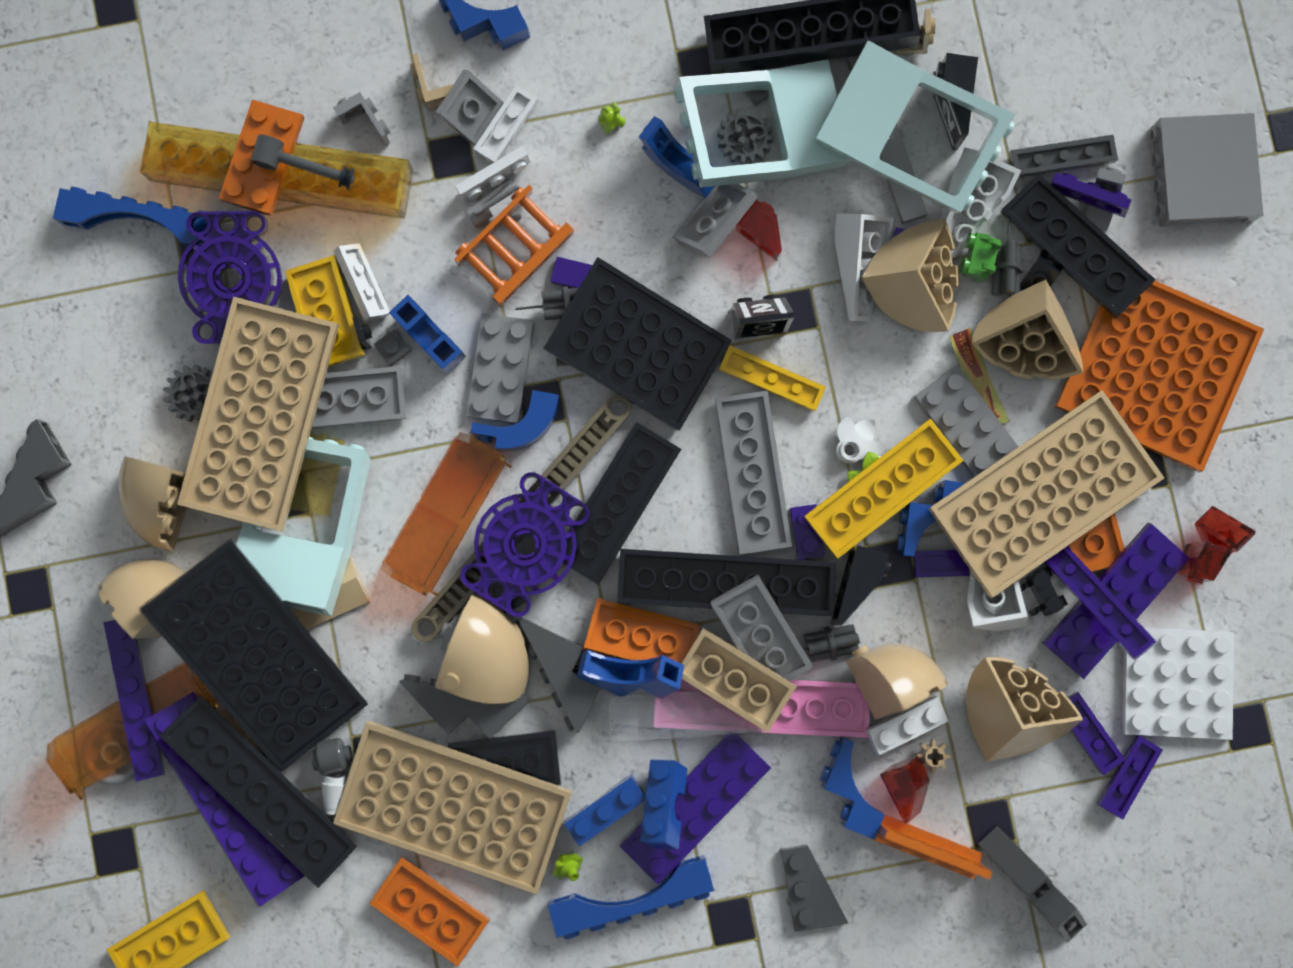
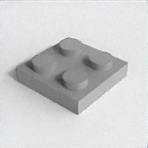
(469, 107)

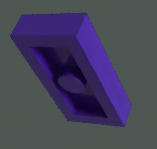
(807, 542)

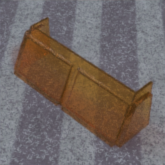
(443, 513)
(100, 742)

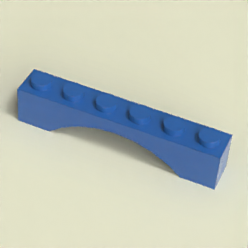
(87, 210)
(578, 913)

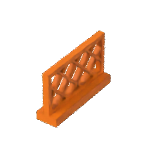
(932, 848)

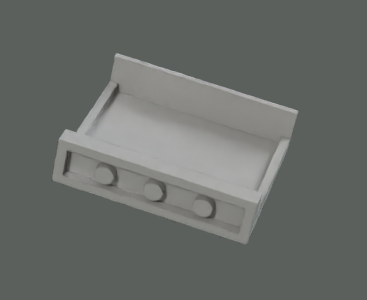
(1206, 168)

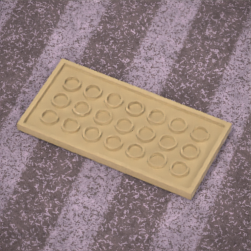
(258, 414)
(1046, 494)
(452, 807)

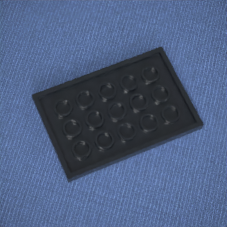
(637, 344)

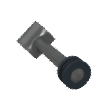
(269, 152)

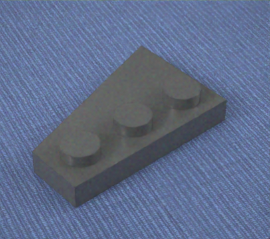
(808, 891)

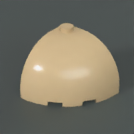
(916, 277)
(1029, 336)
(150, 501)
(131, 587)
(485, 656)
(894, 677)
(1015, 709)

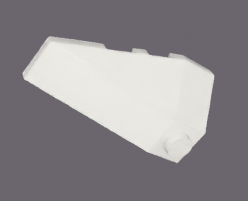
(987, 197)
(856, 243)
(998, 613)

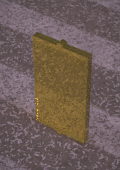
(316, 484)

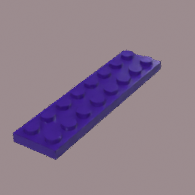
(251, 854)

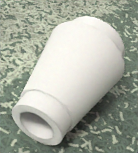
(332, 791)

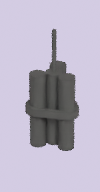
(1008, 268)
(554, 302)
(831, 643)

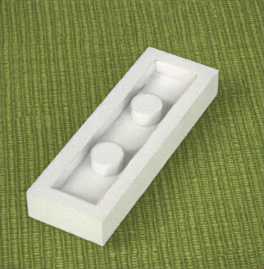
(505, 124)
(493, 174)
(361, 282)
(906, 725)

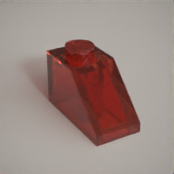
(761, 228)
(1223, 530)
(1204, 562)
(907, 786)

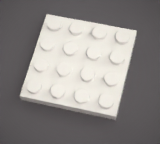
(1180, 686)

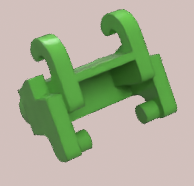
(980, 257)

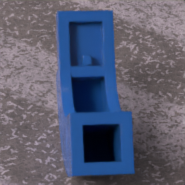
(670, 156)
(528, 431)

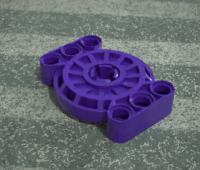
(219, 253)
(499, 544)

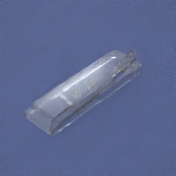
(676, 715)

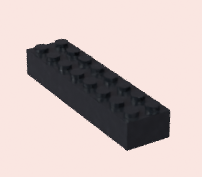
(807, 32)
(697, 579)

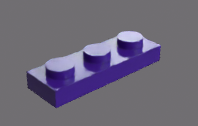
(1092, 194)
(1094, 738)
(1129, 777)

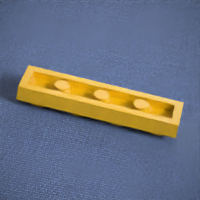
(772, 378)

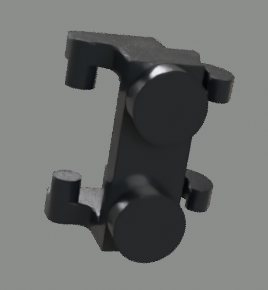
(1044, 592)

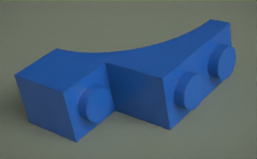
(503, 25)
(918, 518)
(621, 677)
(838, 779)

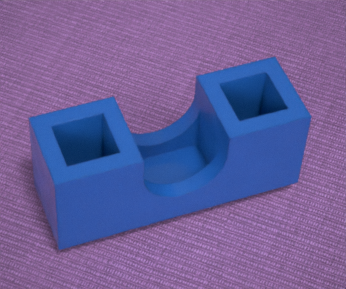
(427, 334)
(605, 810)
(659, 823)

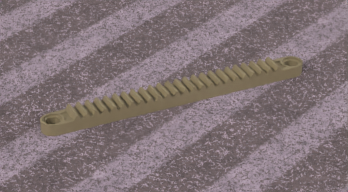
(561, 473)

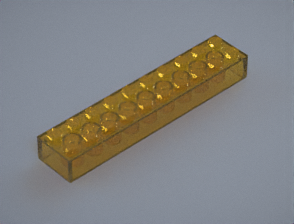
(203, 158)

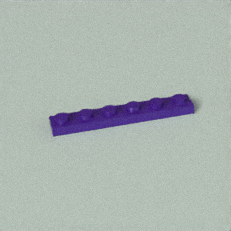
(1101, 603)
(133, 701)

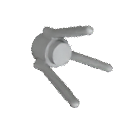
(480, 211)

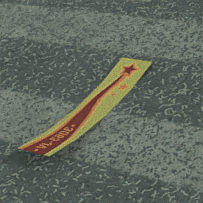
(976, 372)

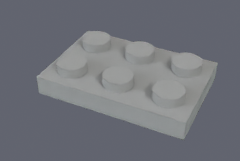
(715, 218)

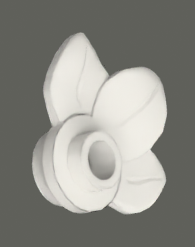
(859, 437)

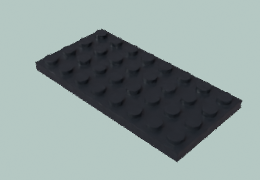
(254, 655)

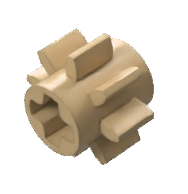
(928, 749)

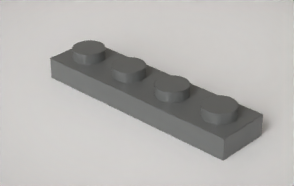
(1064, 155)

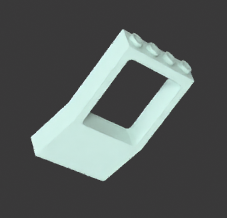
(799, 105)
(872, 106)
(305, 571)

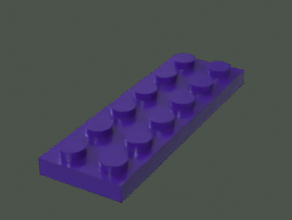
(1135, 581)
(709, 795)

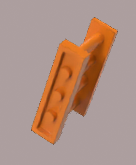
(520, 270)

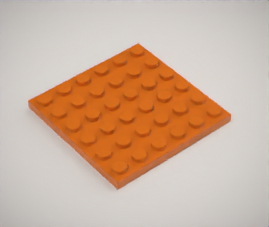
(1166, 370)

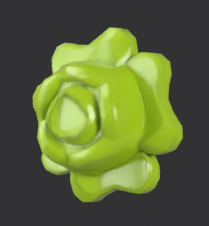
(610, 118)
(568, 866)

